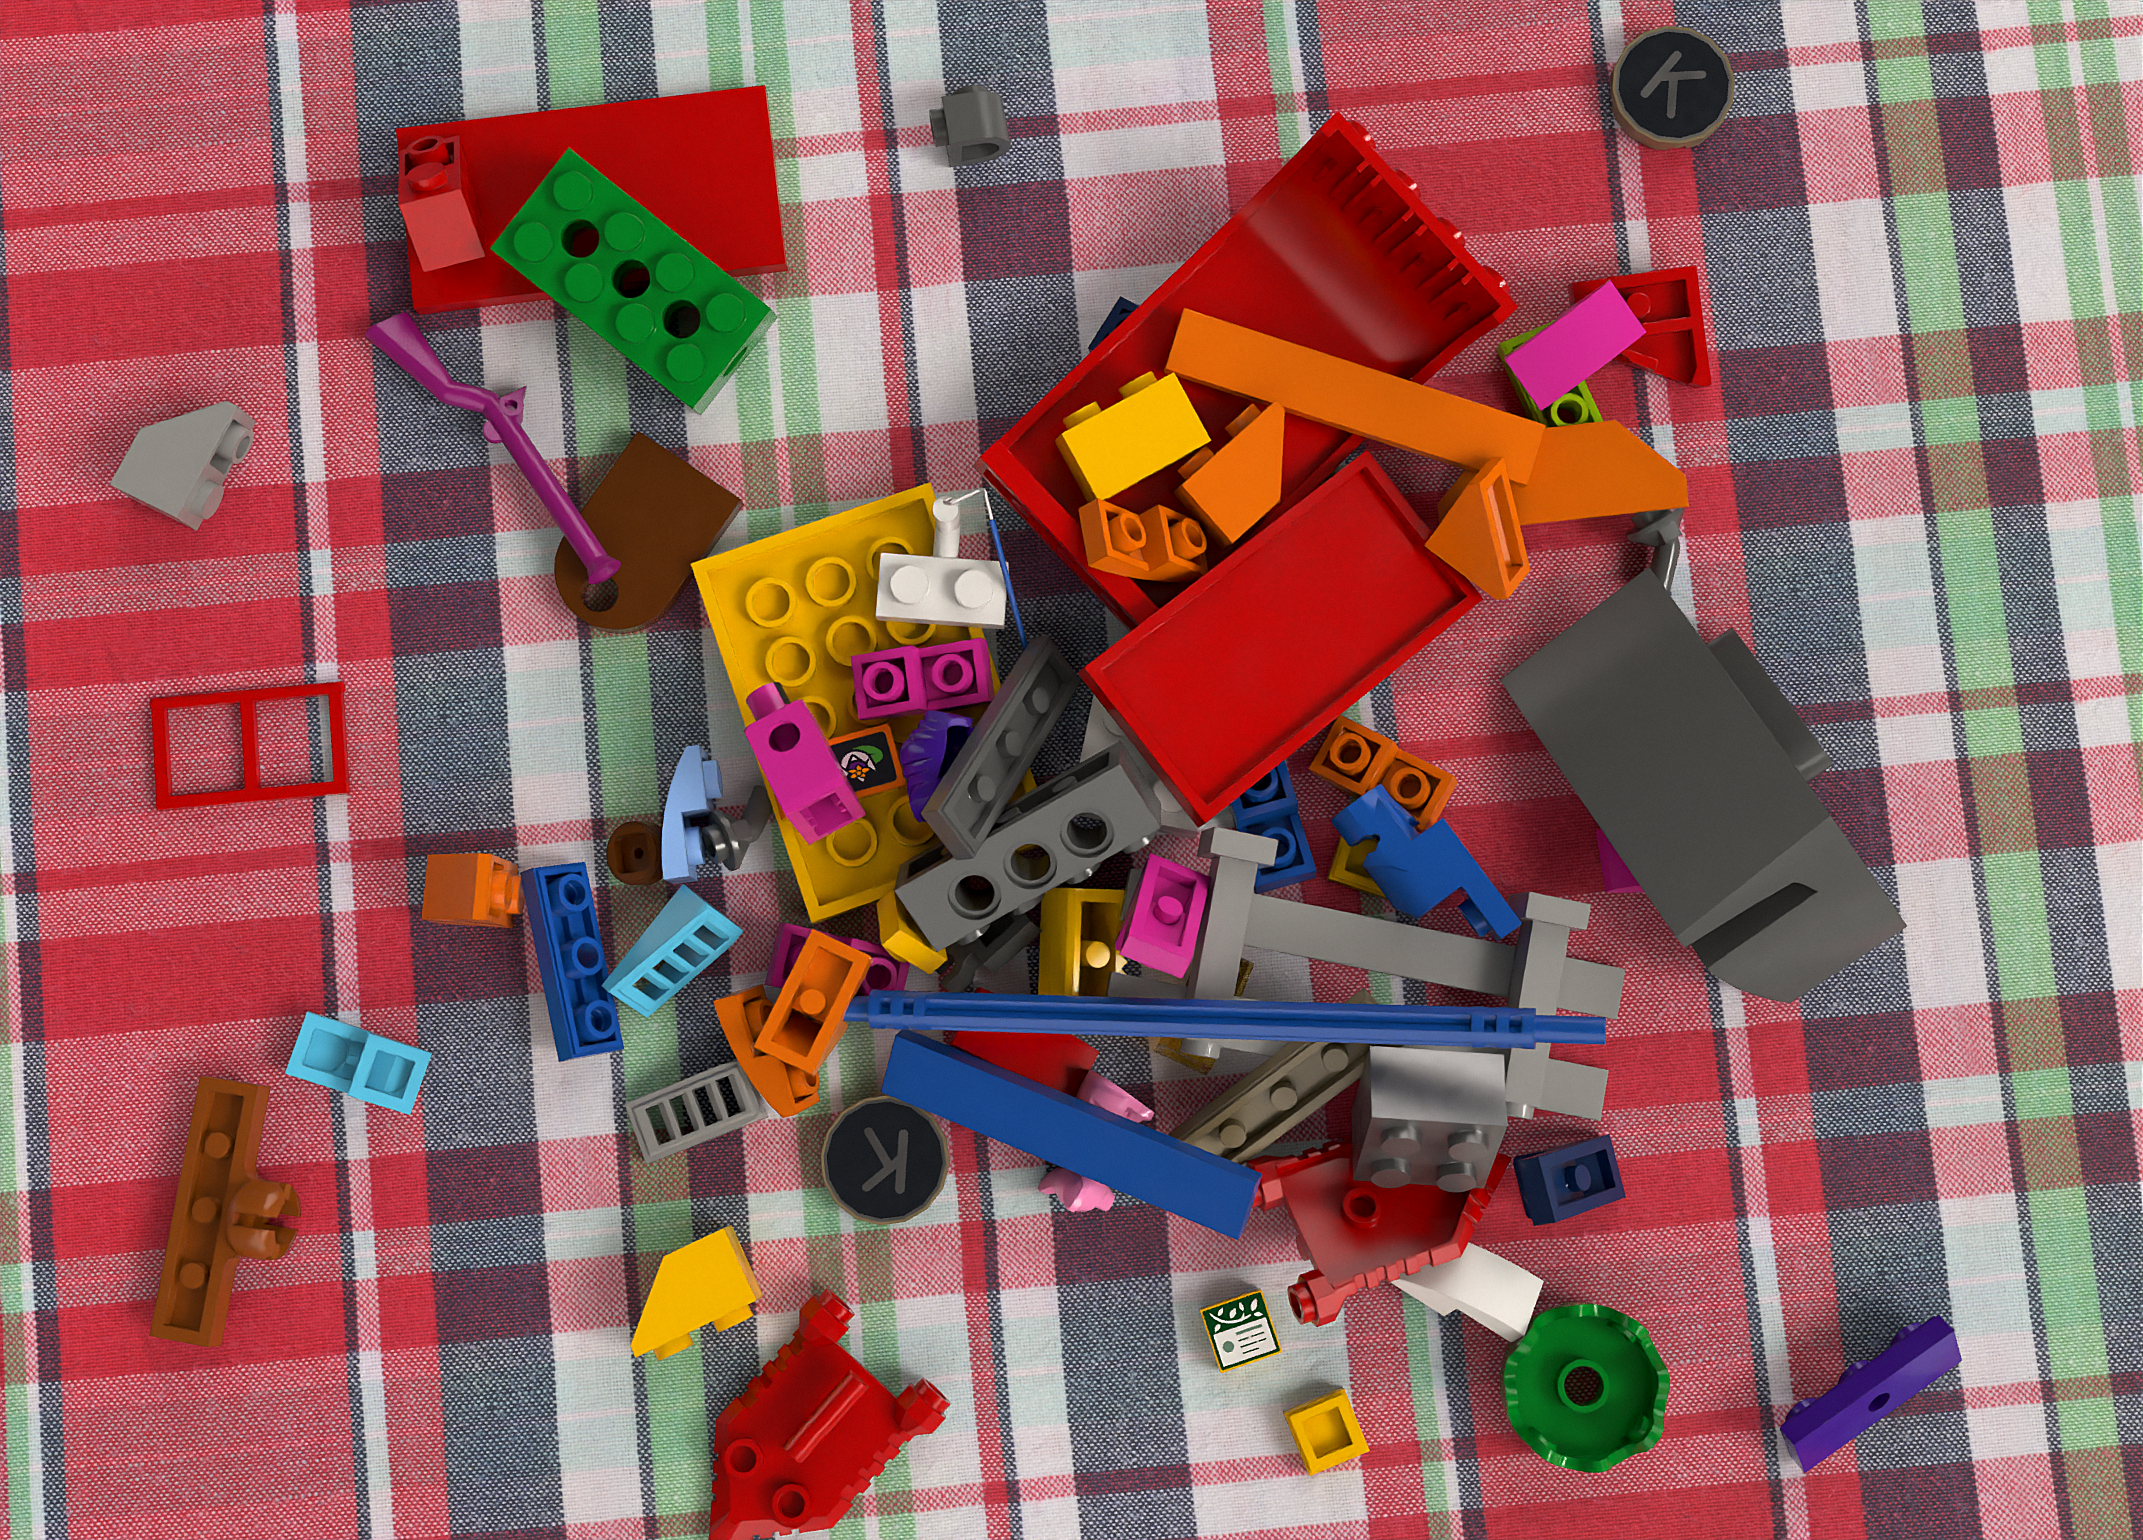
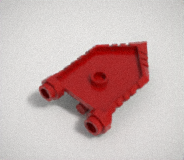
(1362, 1230)
(810, 1432)

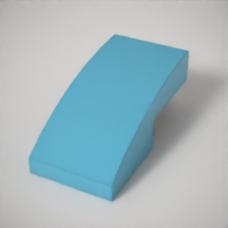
(358, 1062)

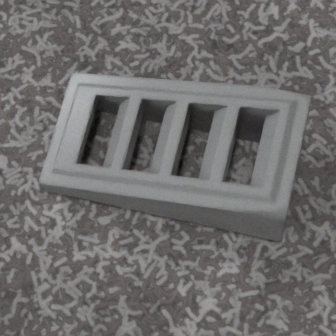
(747, 1096)

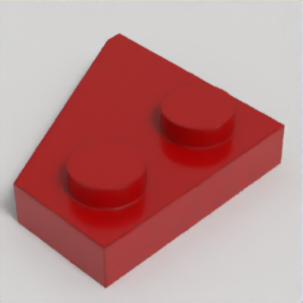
(1671, 313)

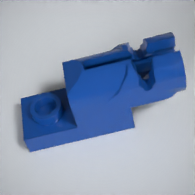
(1422, 868)

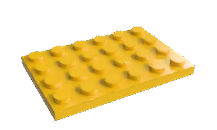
(795, 617)

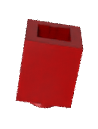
(440, 202)

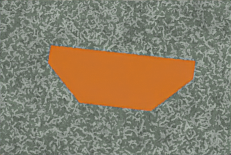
(1590, 474)

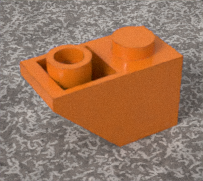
(1238, 481)
(472, 890)

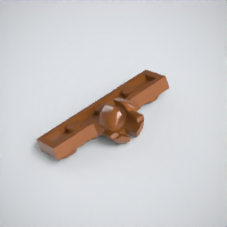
(219, 1213)

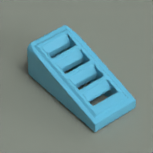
(684, 923)

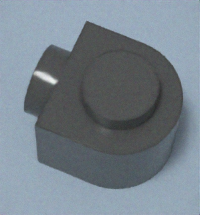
(970, 126)

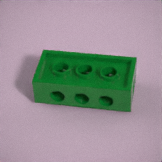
(631, 238)

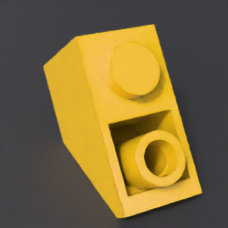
(696, 1287)

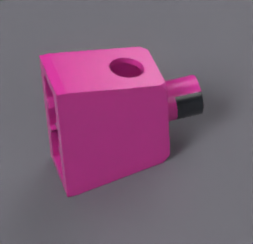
(800, 764)

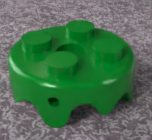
(1630, 1396)

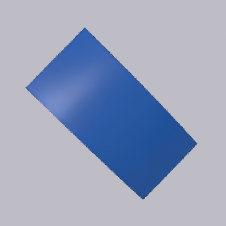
(1272, 812)

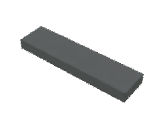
(1001, 748)

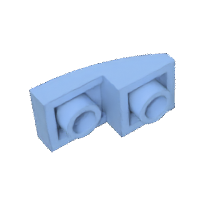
(689, 796)

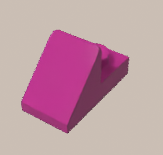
(1164, 916)

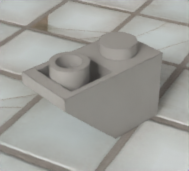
(184, 461)

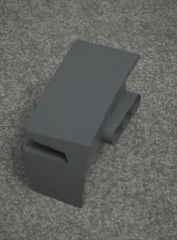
(1705, 791)

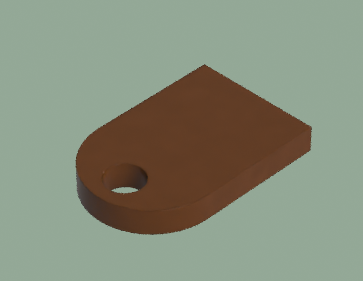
(655, 521)

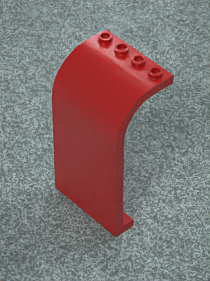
(1318, 257)

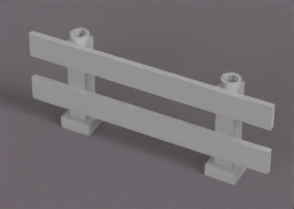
(1528, 975)

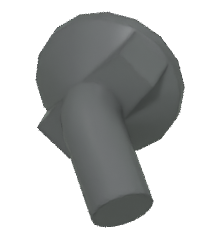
(1661, 531)
(729, 838)

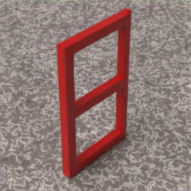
(253, 792)

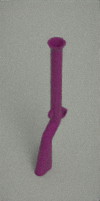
(409, 349)

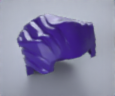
(930, 754)

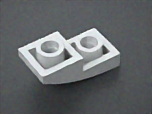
(1479, 1286)

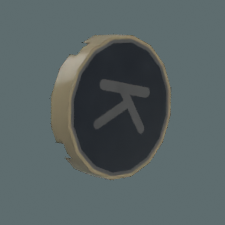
(1671, 88)
(884, 1160)

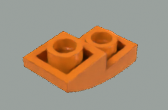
(1143, 546)
(1361, 759)
(780, 1084)

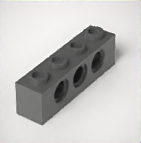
(1100, 785)

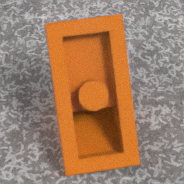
(820, 988)

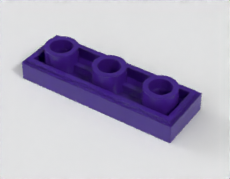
(1870, 1391)

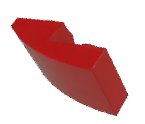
(1047, 1058)

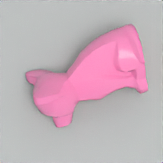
(1073, 1189)

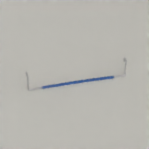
(997, 542)

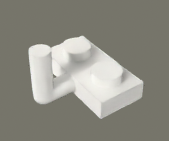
(942, 586)

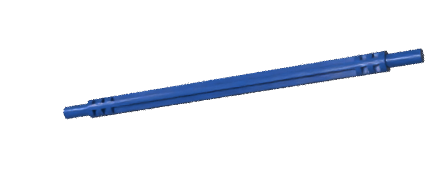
(1223, 1019)

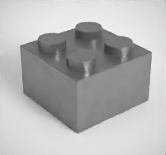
(1428, 1118)

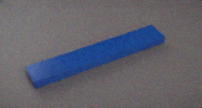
(1071, 1133)

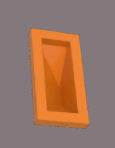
(1484, 534)

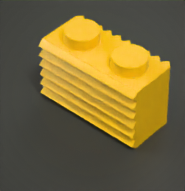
(1079, 941)

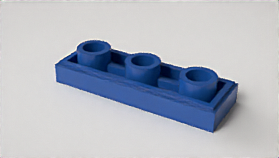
(571, 961)

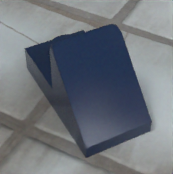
(1568, 1179)

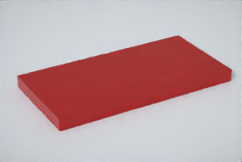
(686, 158)
(1279, 638)

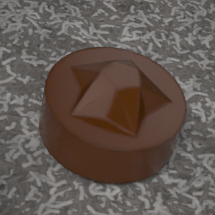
(636, 853)

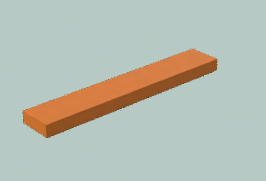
(1351, 397)

